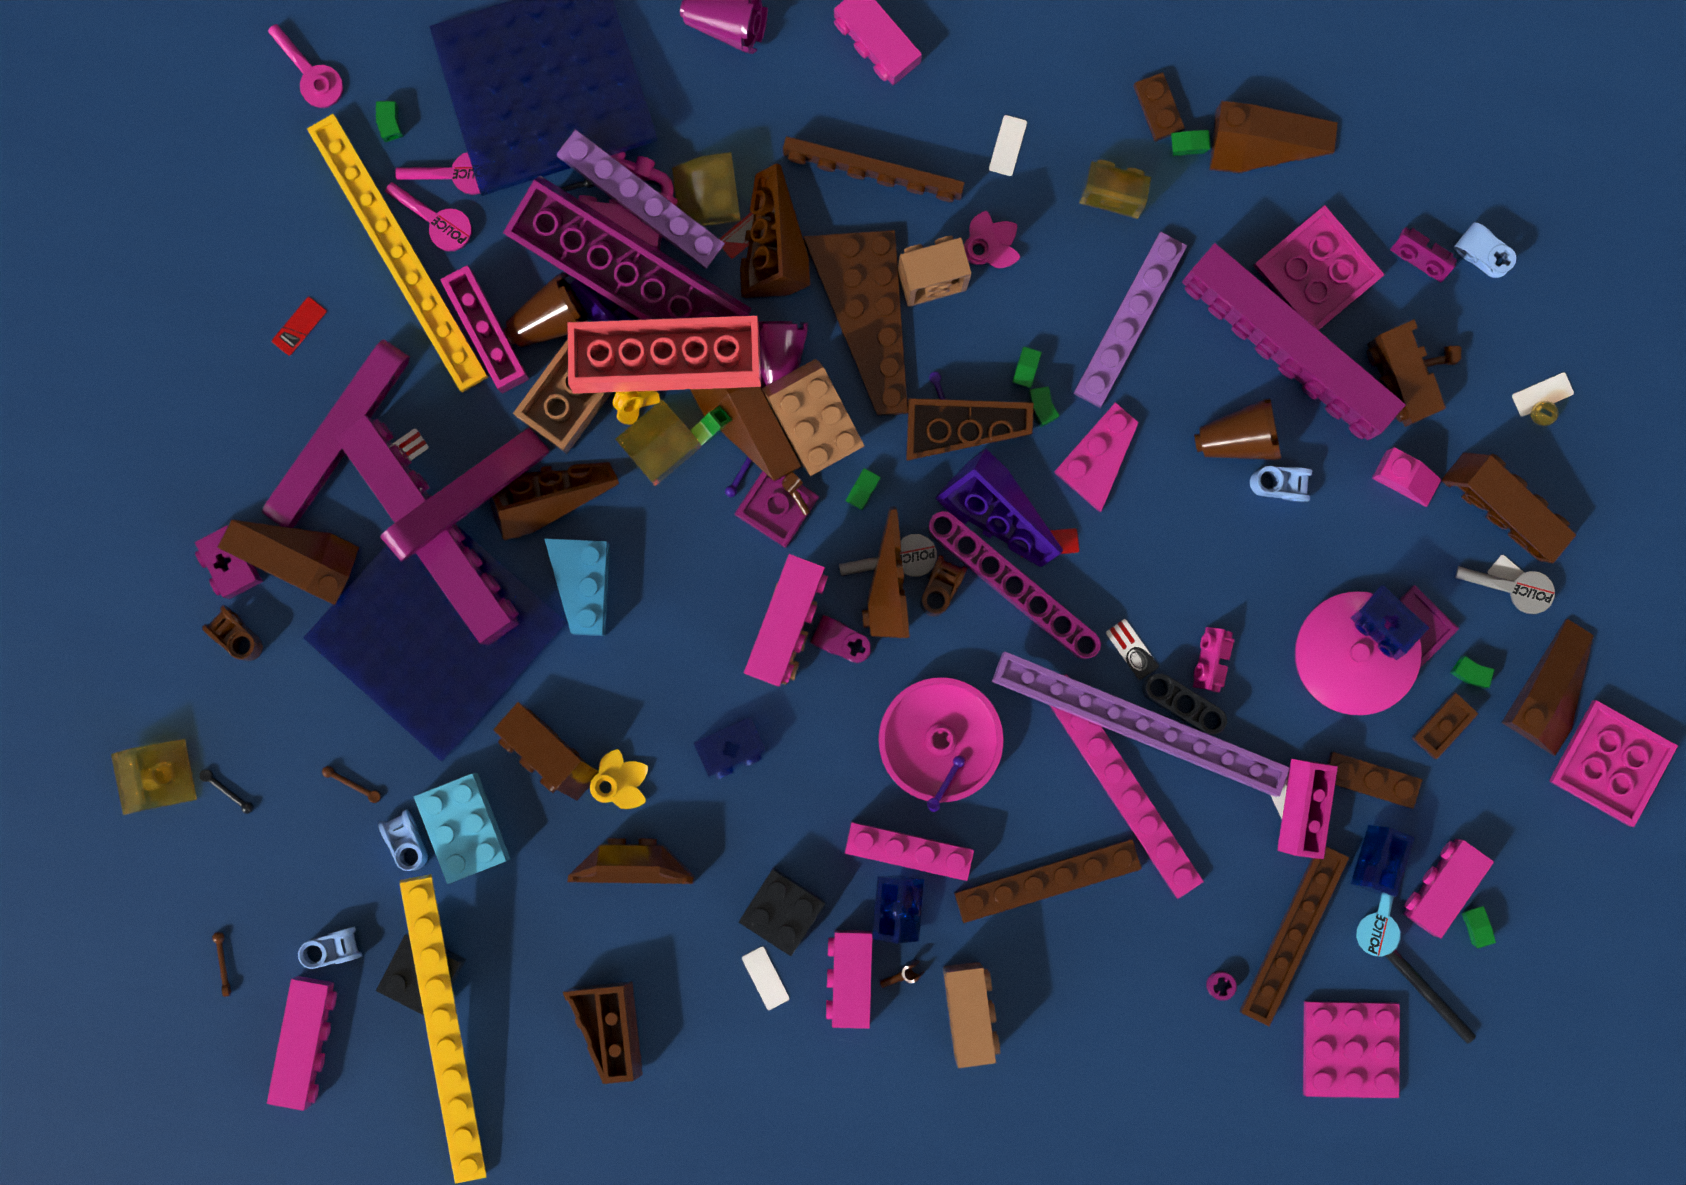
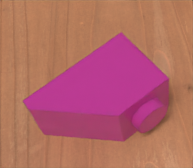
(1407, 476)

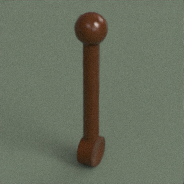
(373, 796)
(218, 938)

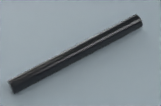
(1431, 996)

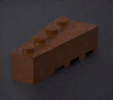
(952, 425)
(1510, 505)

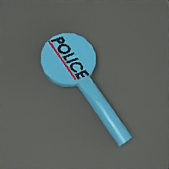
(1378, 932)

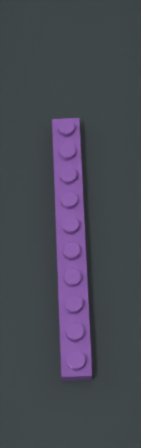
(1140, 724)

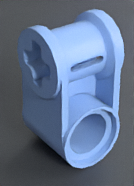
(1482, 248)
(1288, 483)
(403, 839)
(335, 948)

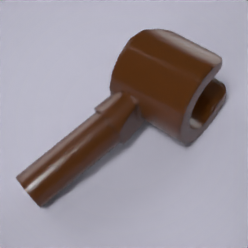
(1451, 356)
(791, 484)
(906, 974)

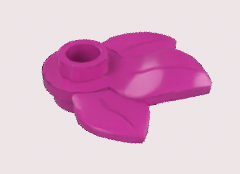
(994, 239)

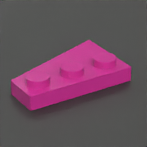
(1097, 458)

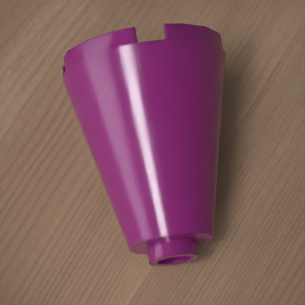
(730, 21)
(780, 349)

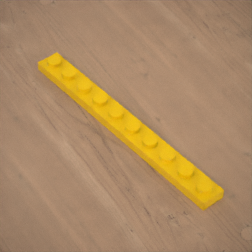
(397, 253)
(443, 1028)

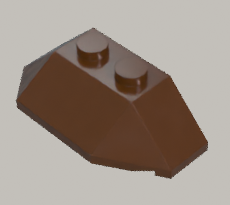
(632, 864)

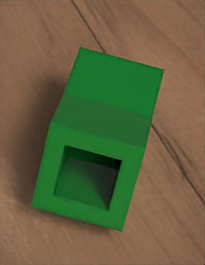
(388, 120)
(1190, 142)
(1026, 367)
(1043, 407)
(711, 425)
(863, 489)
(1472, 673)
(1479, 927)

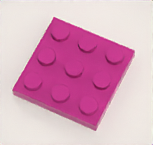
(1319, 269)
(1613, 763)
(1351, 1049)

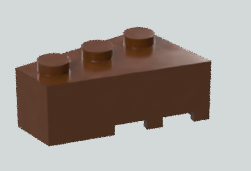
(1406, 373)
(545, 752)
(609, 1027)

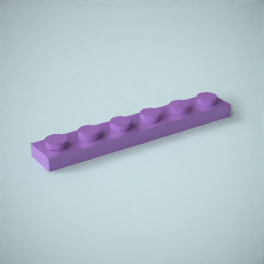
(640, 199)
(1130, 319)

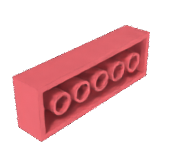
(664, 354)

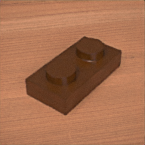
(1158, 106)
(1444, 725)

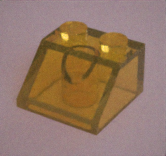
(707, 189)
(1115, 189)
(658, 442)
(153, 776)

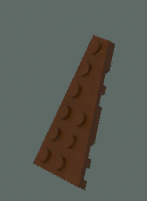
(864, 294)

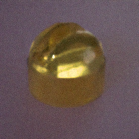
(1541, 418)

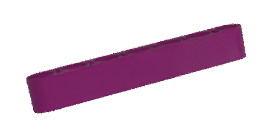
(323, 451)
(464, 494)
(1029, 588)

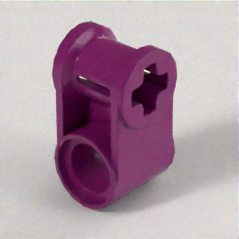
(836, 638)

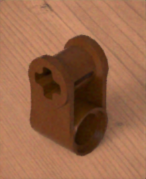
(942, 584)
(229, 631)

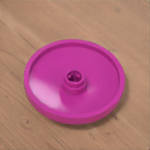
(1347, 667)
(933, 725)

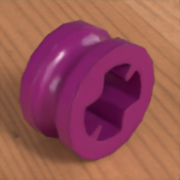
(1213, 980)

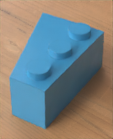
(582, 581)

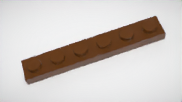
(861, 166)
(1047, 880)
(1293, 936)

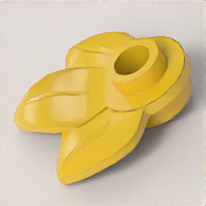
(630, 402)
(623, 778)

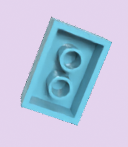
(462, 828)

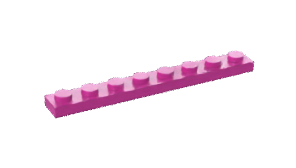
(1132, 802)

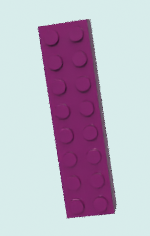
(613, 258)
(1292, 344)
(445, 557)

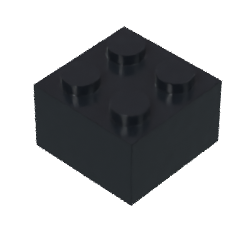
(782, 911)
(401, 980)

